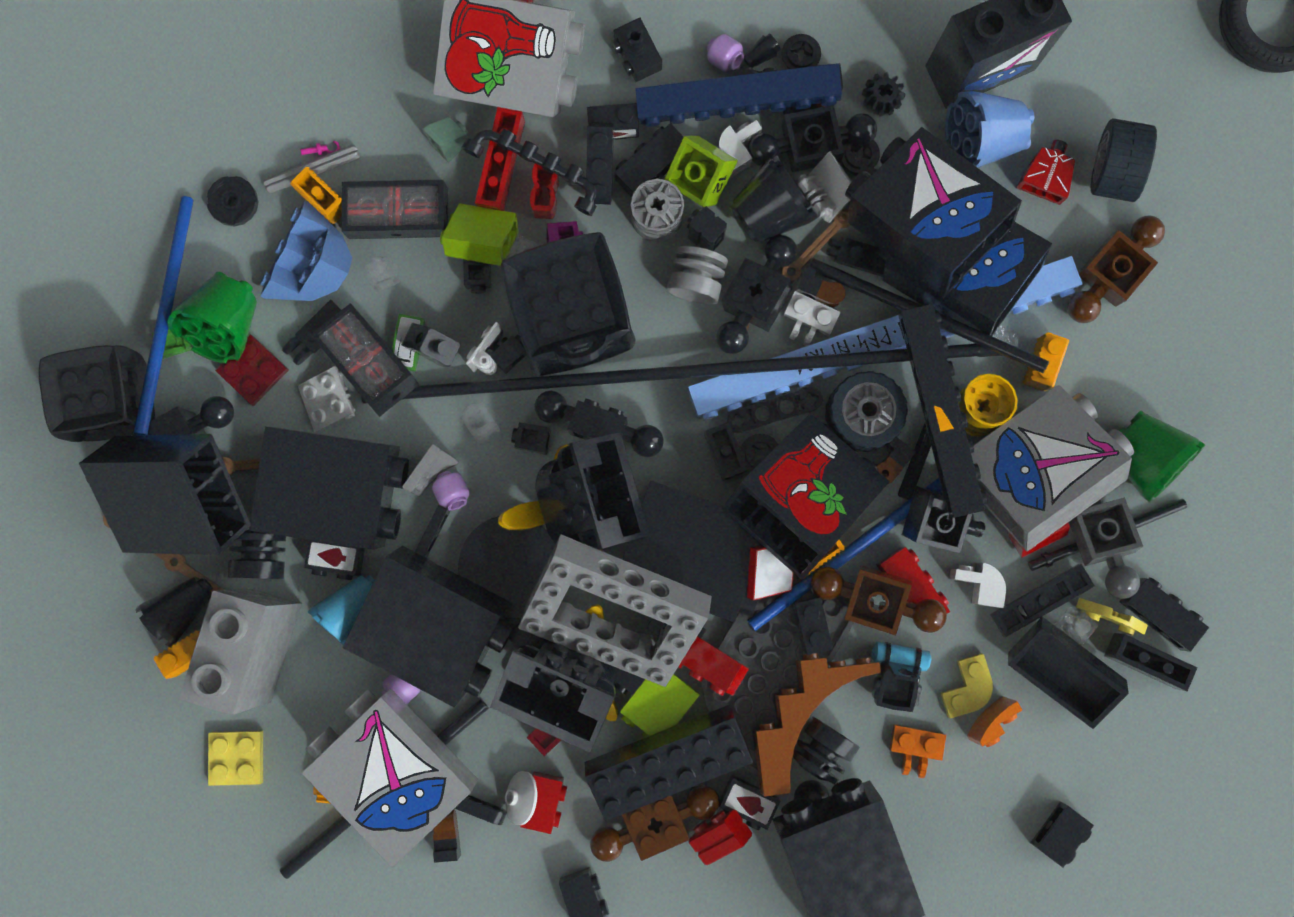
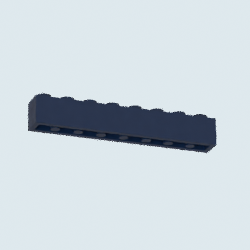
(739, 94)

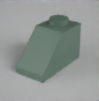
(446, 137)

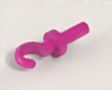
(319, 149)

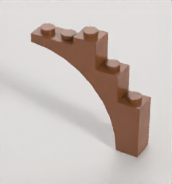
(776, 744)

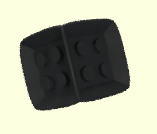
(92, 392)

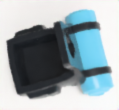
(900, 674)

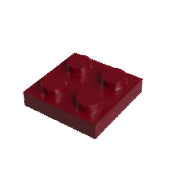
(253, 372)

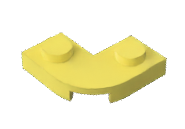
(1126, 623)
(976, 688)

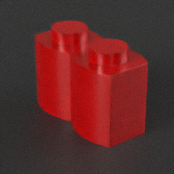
(543, 193)

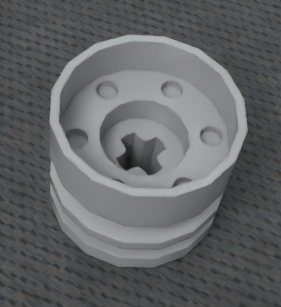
(650, 222)
(698, 270)

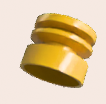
(996, 399)

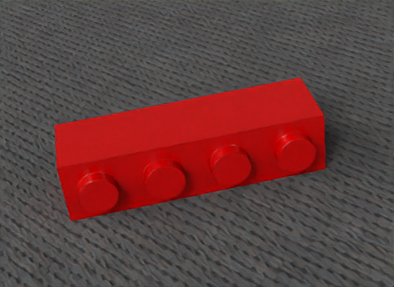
(499, 163)

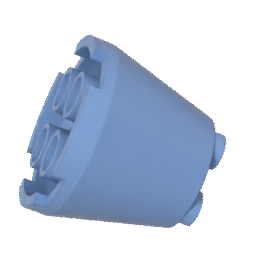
(987, 127)

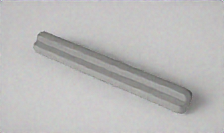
(318, 165)

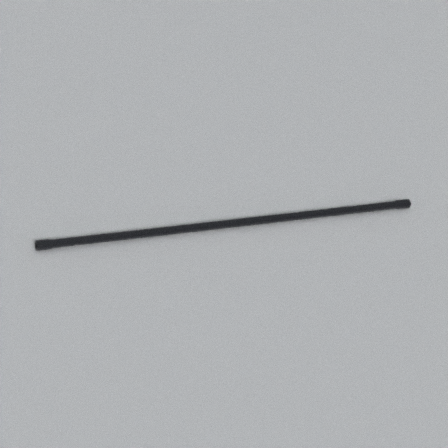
(685, 371)

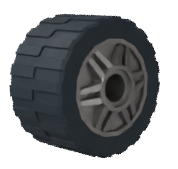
(1123, 160)
(881, 398)

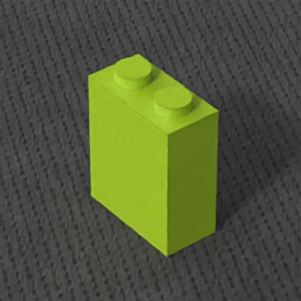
(479, 234)
(658, 707)

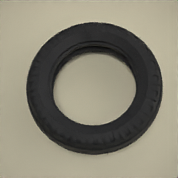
(1247, 45)

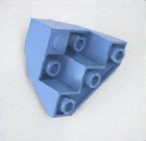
(309, 259)

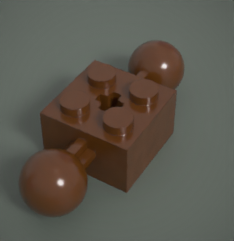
(1117, 284)
(927, 614)
(608, 843)

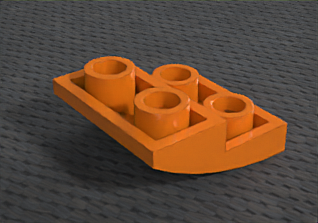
(987, 727)

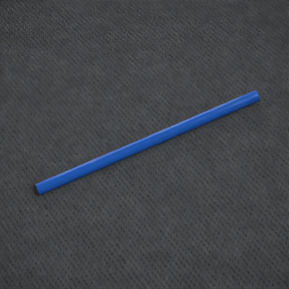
(164, 311)
(836, 562)

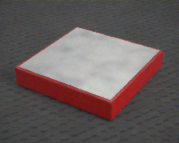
(767, 574)

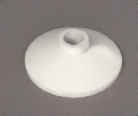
(521, 798)

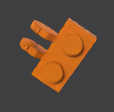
(917, 743)

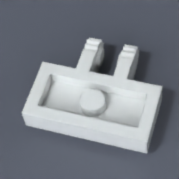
(811, 314)

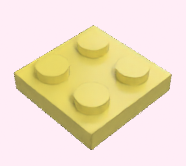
(235, 758)

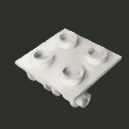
(826, 187)
(478, 357)
(326, 399)

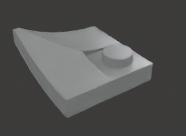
(430, 466)

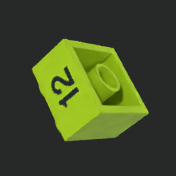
(700, 170)

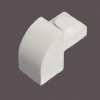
(735, 144)
(988, 584)

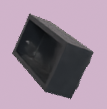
(1068, 672)

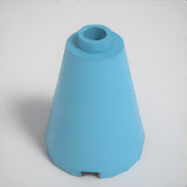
(342, 607)

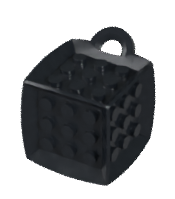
(568, 303)

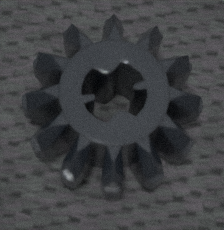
(876, 87)

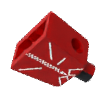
(1049, 174)

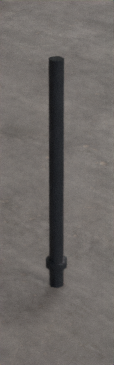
(1047, 559)

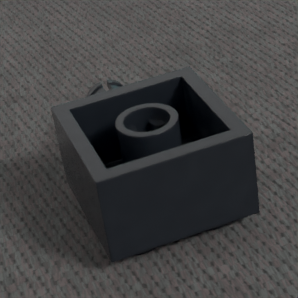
(930, 523)

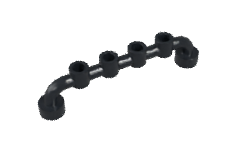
(528, 152)

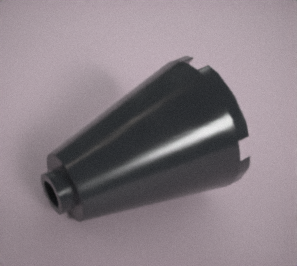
(175, 609)

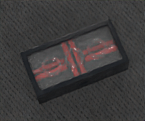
(394, 209)
(365, 359)

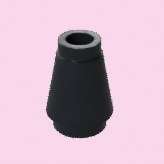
(762, 51)

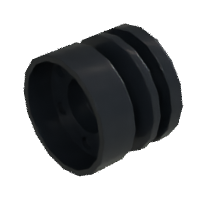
(257, 557)
(824, 751)

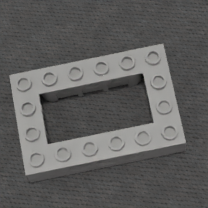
(627, 585)

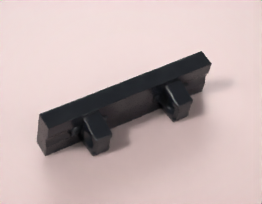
(1042, 600)

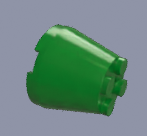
(216, 318)
(1159, 453)

